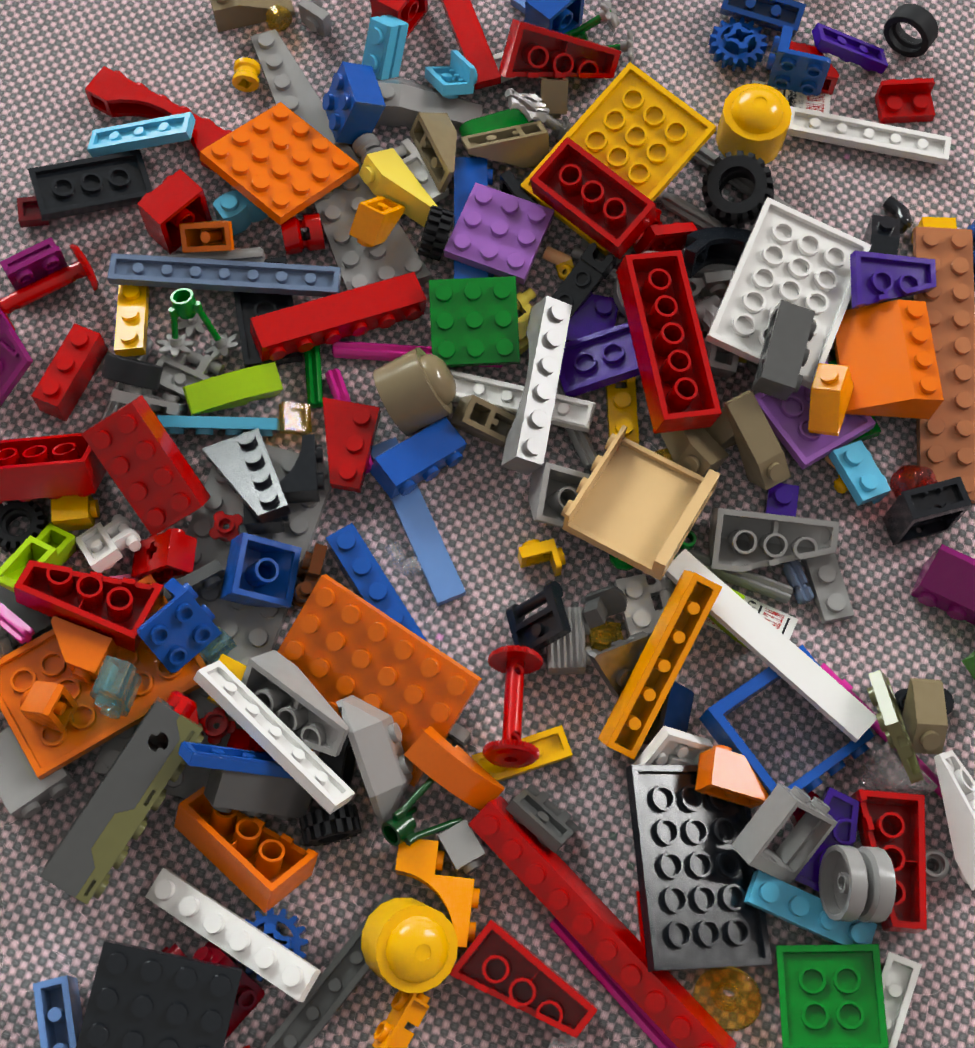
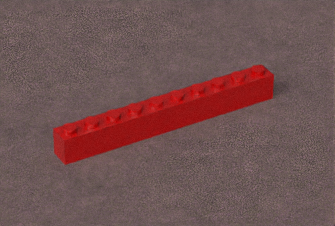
(598, 930)

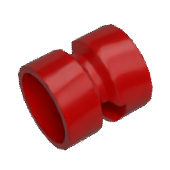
(293, 237)

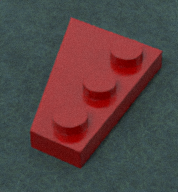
(349, 441)

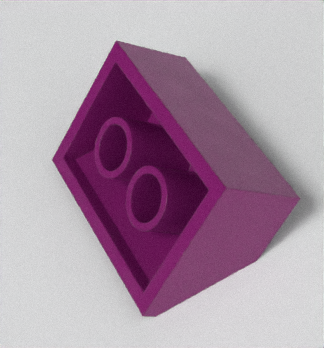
(948, 583)

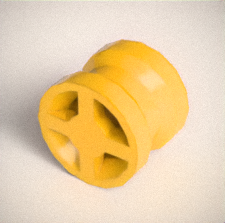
(246, 74)

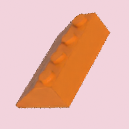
(890, 360)

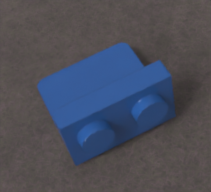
(795, 69)
(179, 627)

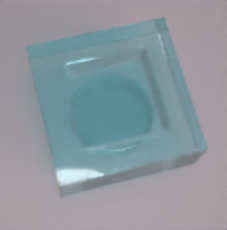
(221, 645)

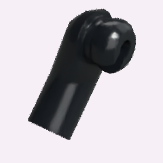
(900, 212)

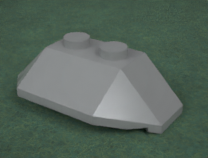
(378, 754)

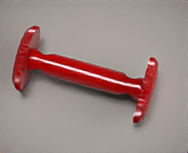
(50, 283)
(511, 750)

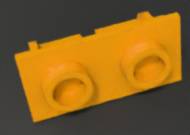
(405, 1008)

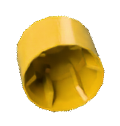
(754, 121)
(409, 945)

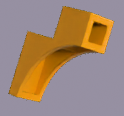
(456, 893)

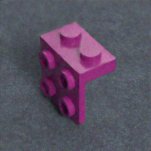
(33, 263)

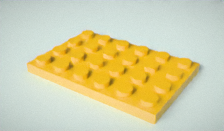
(637, 134)

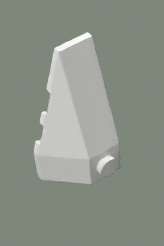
(959, 804)

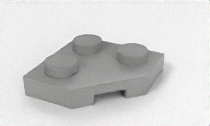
(168, 402)

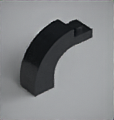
(713, 246)

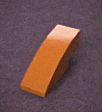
(453, 769)

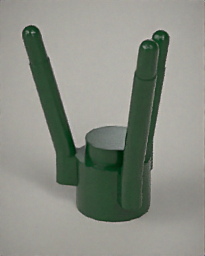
(402, 825)

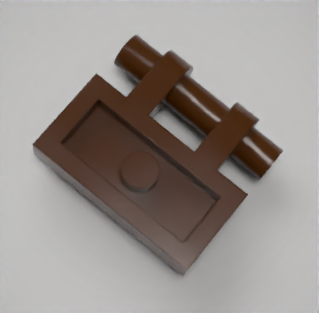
(309, 571)

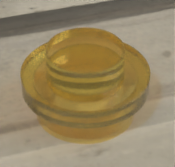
(278, 18)

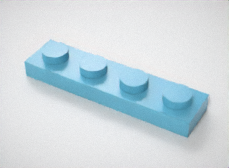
(141, 134)
(207, 424)
(804, 911)

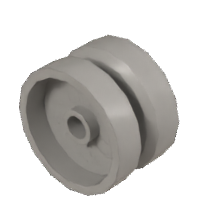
(857, 883)

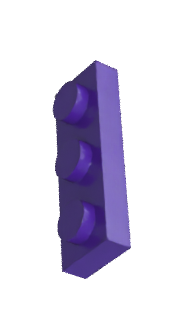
(849, 48)

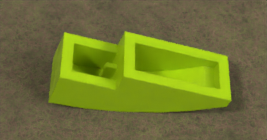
(233, 389)
(50, 546)

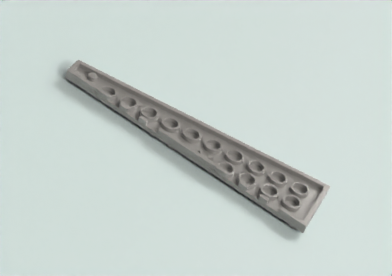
(338, 208)

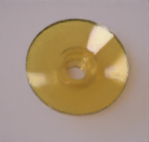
(734, 1011)

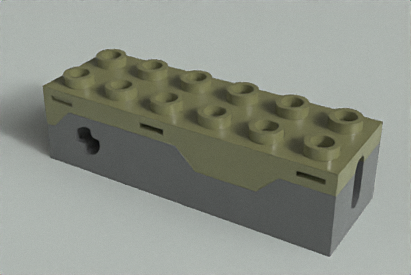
(123, 799)

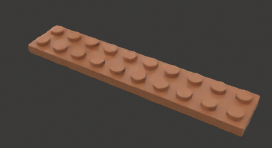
(948, 437)

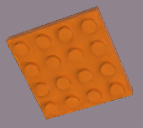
(279, 163)

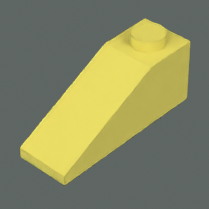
(390, 177)

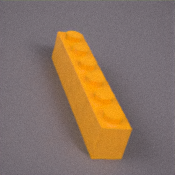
(659, 663)

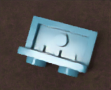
(453, 79)
(860, 473)

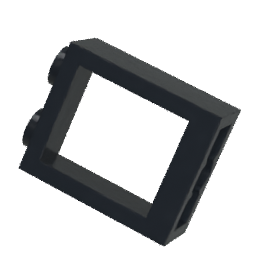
(928, 507)

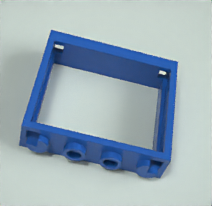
(725, 734)

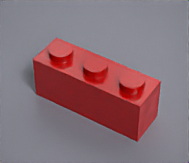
(70, 372)

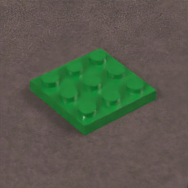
(474, 321)
(831, 996)

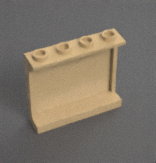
(638, 505)

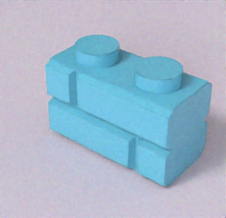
(385, 45)

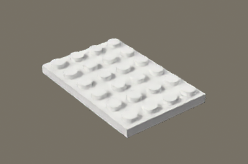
(789, 261)

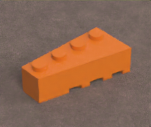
(245, 850)

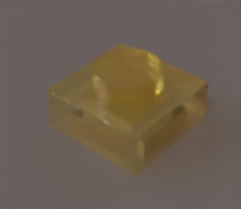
(295, 418)
(604, 635)

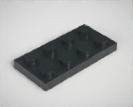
(90, 184)
(256, 304)

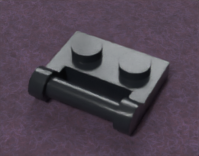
(543, 626)

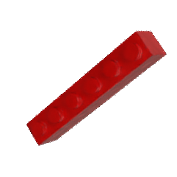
(337, 316)

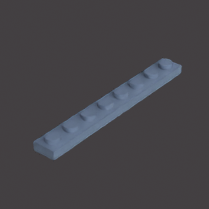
(224, 275)

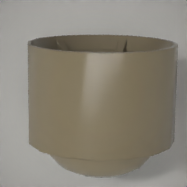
(416, 389)

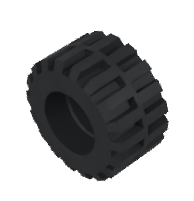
(731, 168)

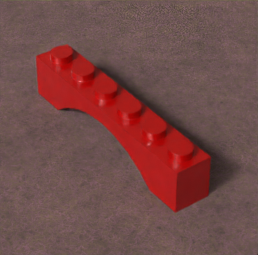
(121, 97)

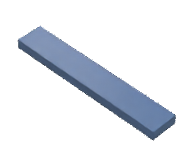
(425, 539)

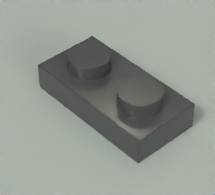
(205, 577)

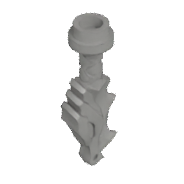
(535, 110)

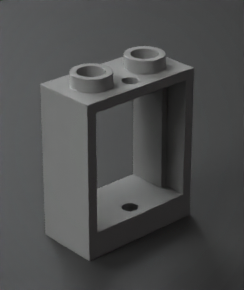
(798, 845)

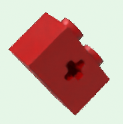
(165, 556)

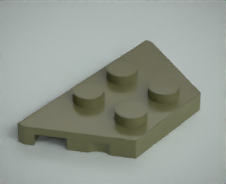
(892, 723)

